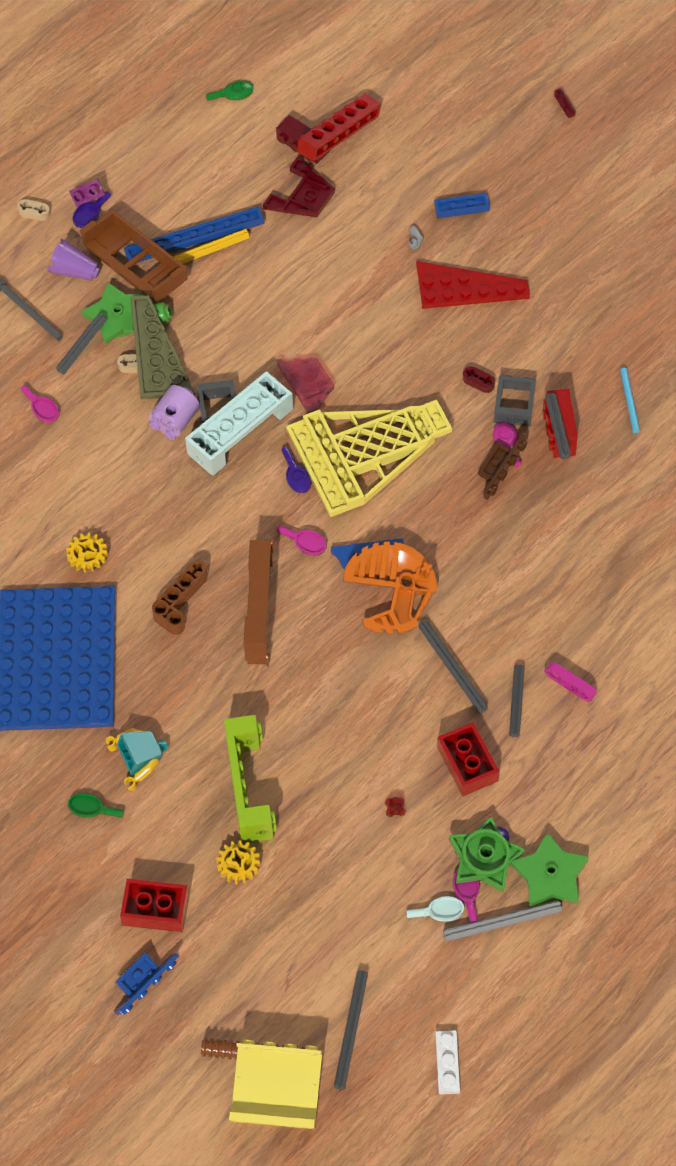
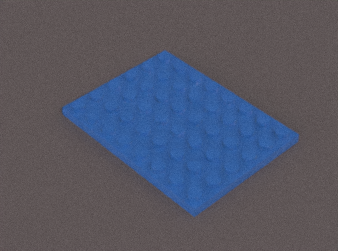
(57, 658)

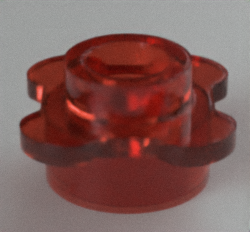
(395, 801)

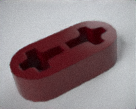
(478, 380)

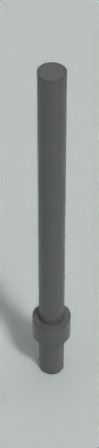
(32, 313)

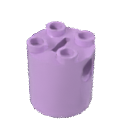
(174, 411)

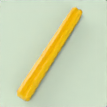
(212, 246)

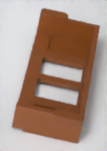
(112, 234)
(255, 622)

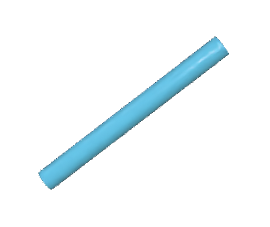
(629, 400)

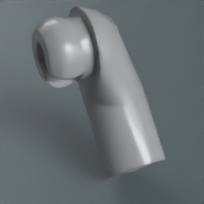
(417, 238)

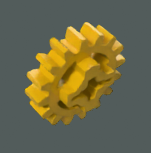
(86, 552)
(245, 855)

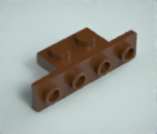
(497, 464)

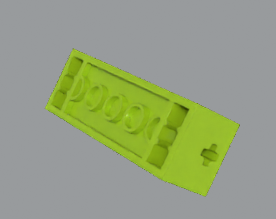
(254, 822)

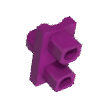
(87, 192)

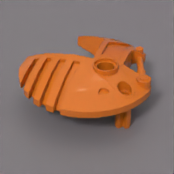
(387, 567)

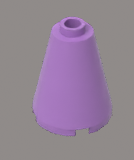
(72, 262)

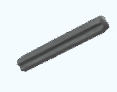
(81, 343)
(558, 427)
(516, 704)

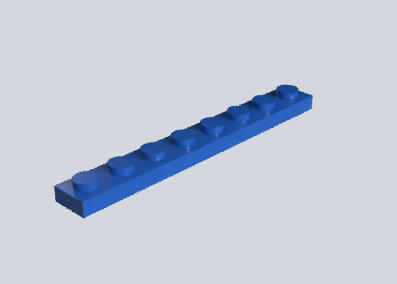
(202, 232)

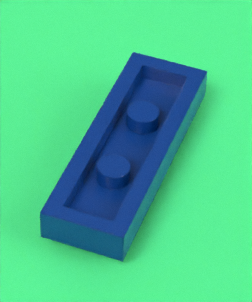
(461, 205)

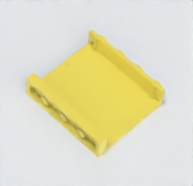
(276, 1085)

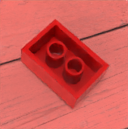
(567, 415)
(468, 759)
(154, 905)

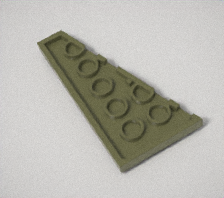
(155, 355)

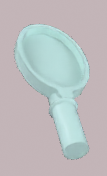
(440, 909)

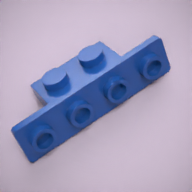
(139, 978)

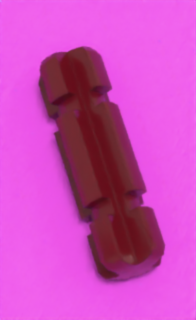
(564, 103)

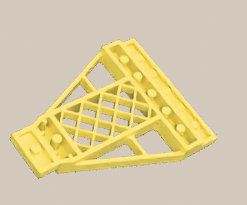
(331, 471)

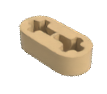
(33, 210)
(131, 365)

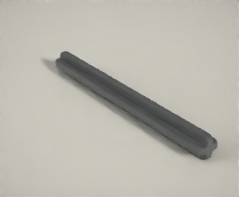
(453, 666)
(350, 1030)

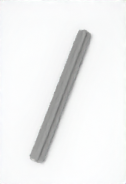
(502, 920)

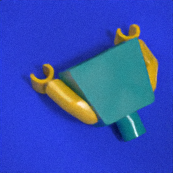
(139, 752)

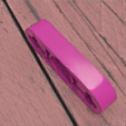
(570, 681)

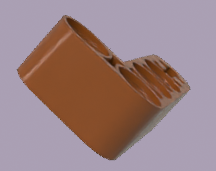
(195, 576)

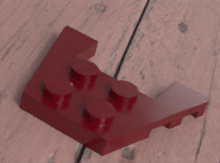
(307, 198)

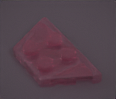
(307, 381)

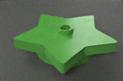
(117, 311)
(487, 842)
(546, 885)

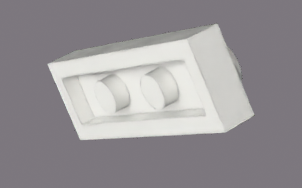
(447, 1062)

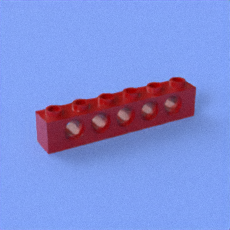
(338, 127)

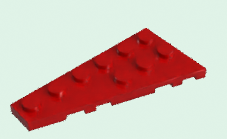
(456, 286)

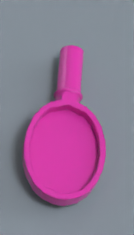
(42, 407)
(507, 436)
(305, 540)
(467, 893)

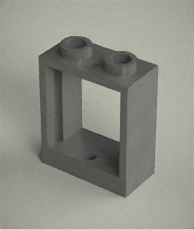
(213, 391)
(513, 415)

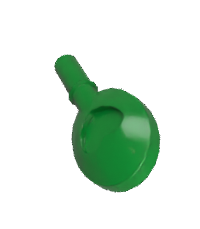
(234, 91)
(89, 806)

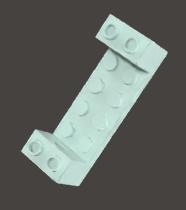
(236, 420)

